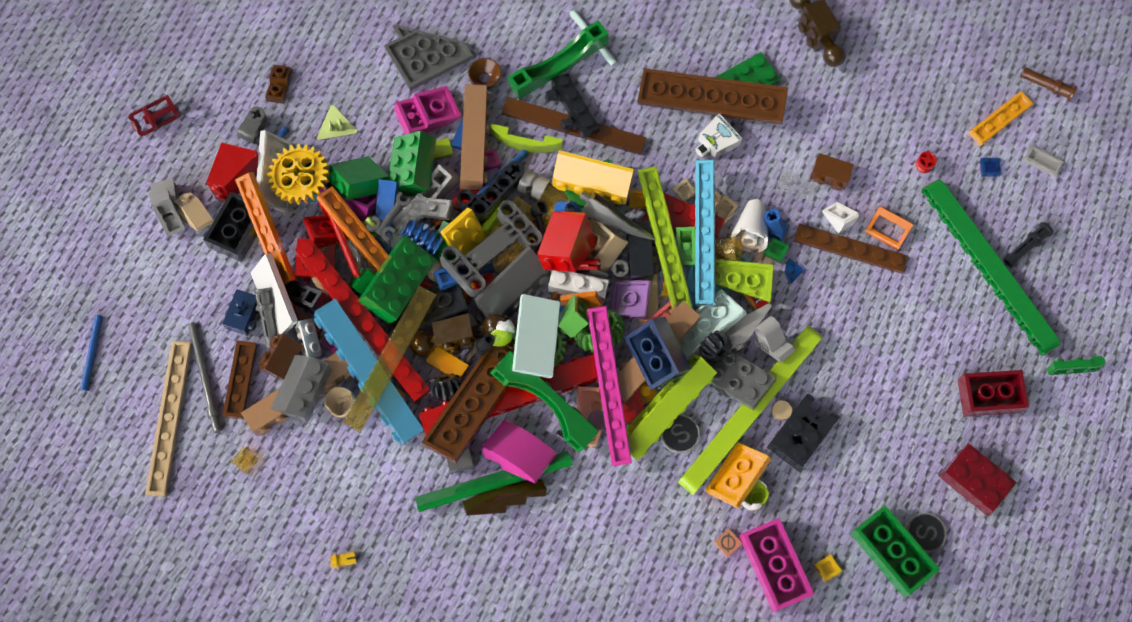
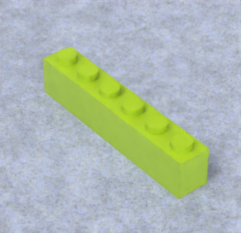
(667, 406)

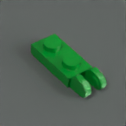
(1076, 365)

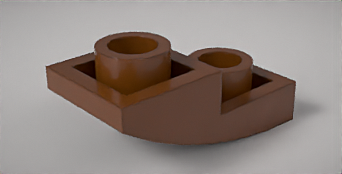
(279, 82)

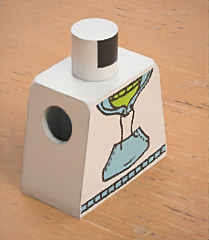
(718, 138)

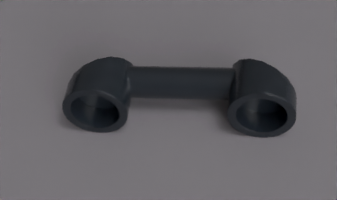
(537, 210)

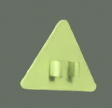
(335, 125)

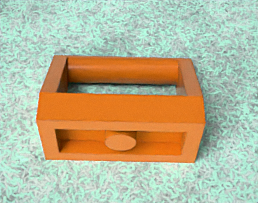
(907, 225)

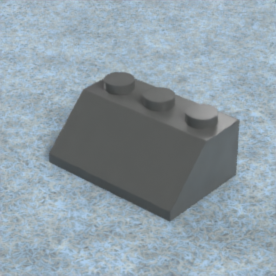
(302, 387)

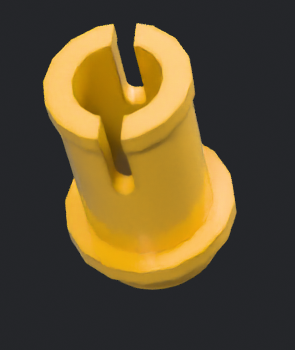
(341, 559)

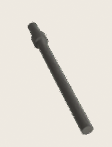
(212, 411)

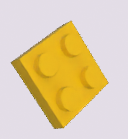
(464, 232)

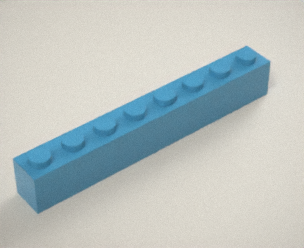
(360, 364)

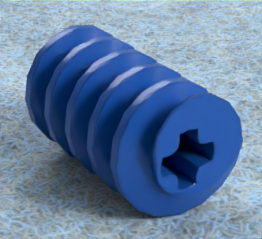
(422, 236)

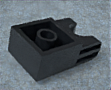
(804, 429)

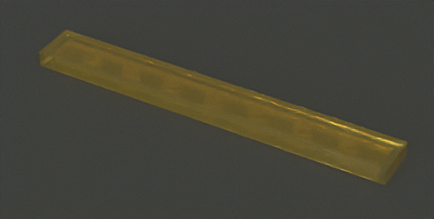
(389, 359)

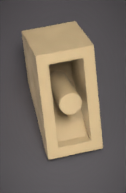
(193, 211)

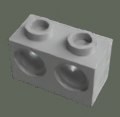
(167, 212)

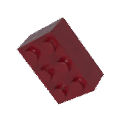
(993, 393)
(977, 479)

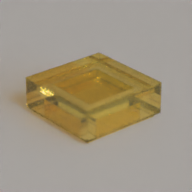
(244, 460)

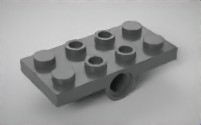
(741, 380)

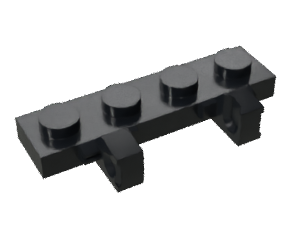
(579, 114)

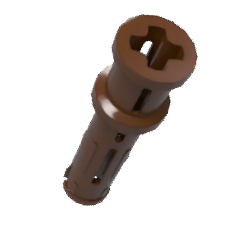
(1056, 86)

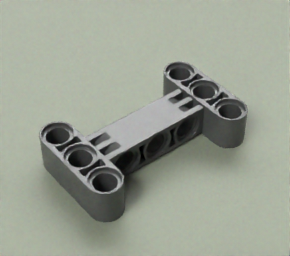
(490, 248)

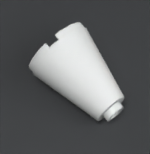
(752, 226)

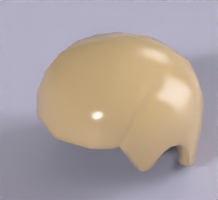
(339, 395)

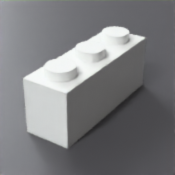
(572, 283)

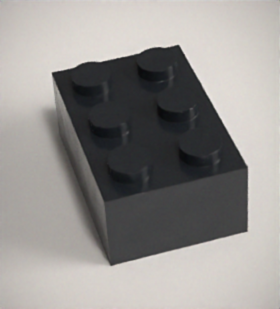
(232, 229)

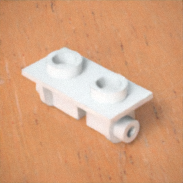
(306, 331)

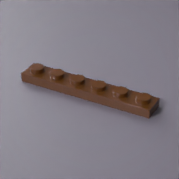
(850, 248)

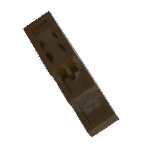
(498, 499)

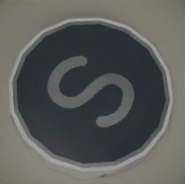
(681, 435)
(927, 531)

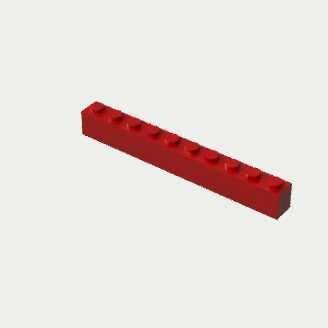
(359, 316)
(565, 379)

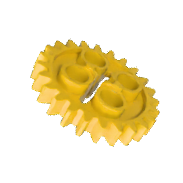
(298, 174)

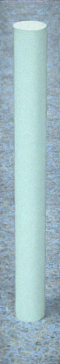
(607, 55)

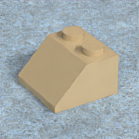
(608, 245)

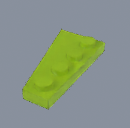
(745, 277)

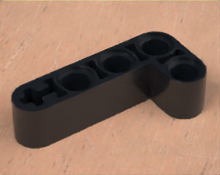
(493, 190)

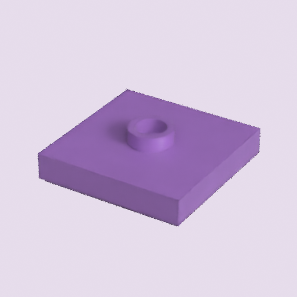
(631, 298)

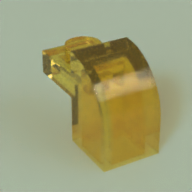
(551, 196)

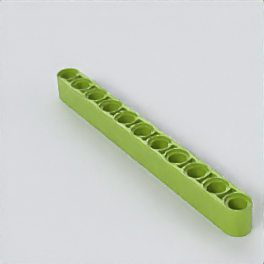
(744, 416)

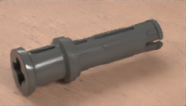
(265, 307)

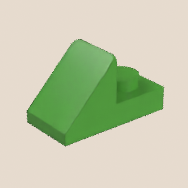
(686, 244)

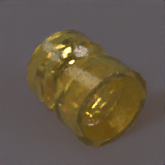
(728, 248)

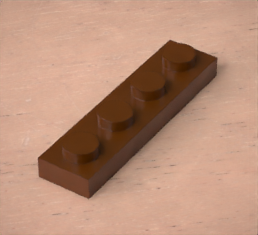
(239, 379)

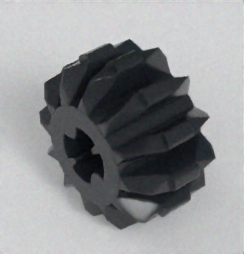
(715, 347)
(445, 386)

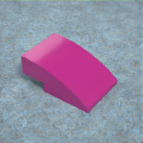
(427, 111)
(518, 451)

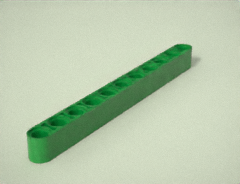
(991, 266)

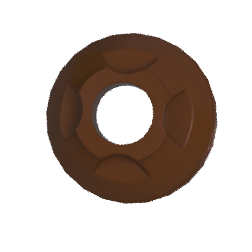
(484, 66)

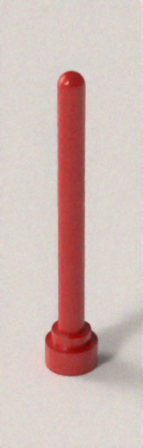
(344, 245)

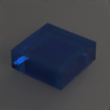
(990, 167)

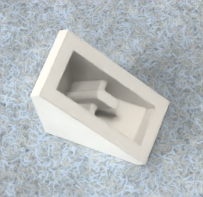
(840, 216)

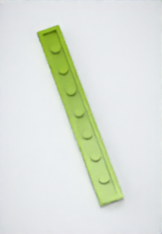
(664, 236)

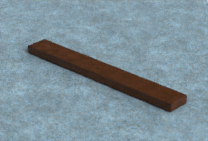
(552, 119)

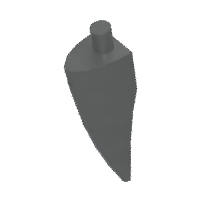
(606, 213)

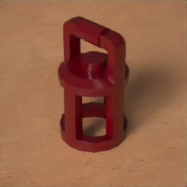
(151, 117)

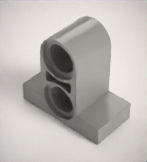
(772, 339)

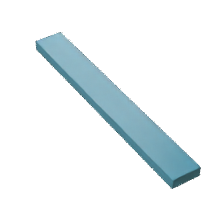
(705, 233)

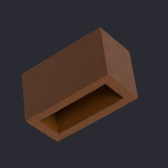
(831, 172)
(279, 356)

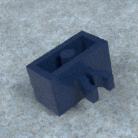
(241, 313)

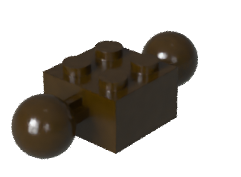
(820, 30)
(454, 334)

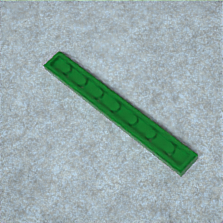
(482, 485)

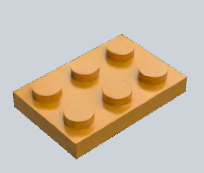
(738, 475)

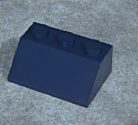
(657, 352)

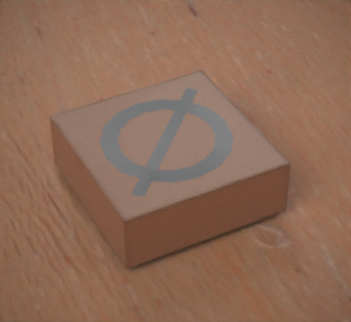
(727, 542)

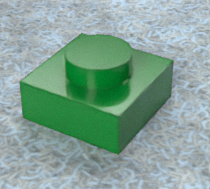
(776, 250)

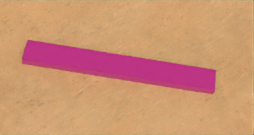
(609, 386)

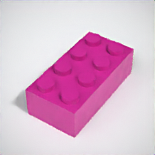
(776, 565)

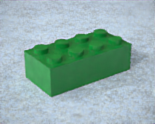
(397, 280)
(894, 551)

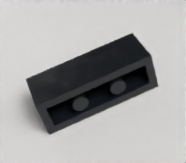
(641, 255)

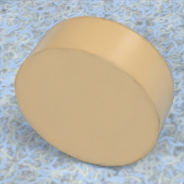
(781, 410)

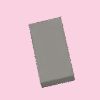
(1043, 161)

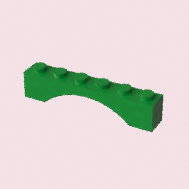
(533, 77)
(575, 429)

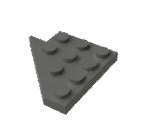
(424, 55)

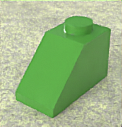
(573, 317)

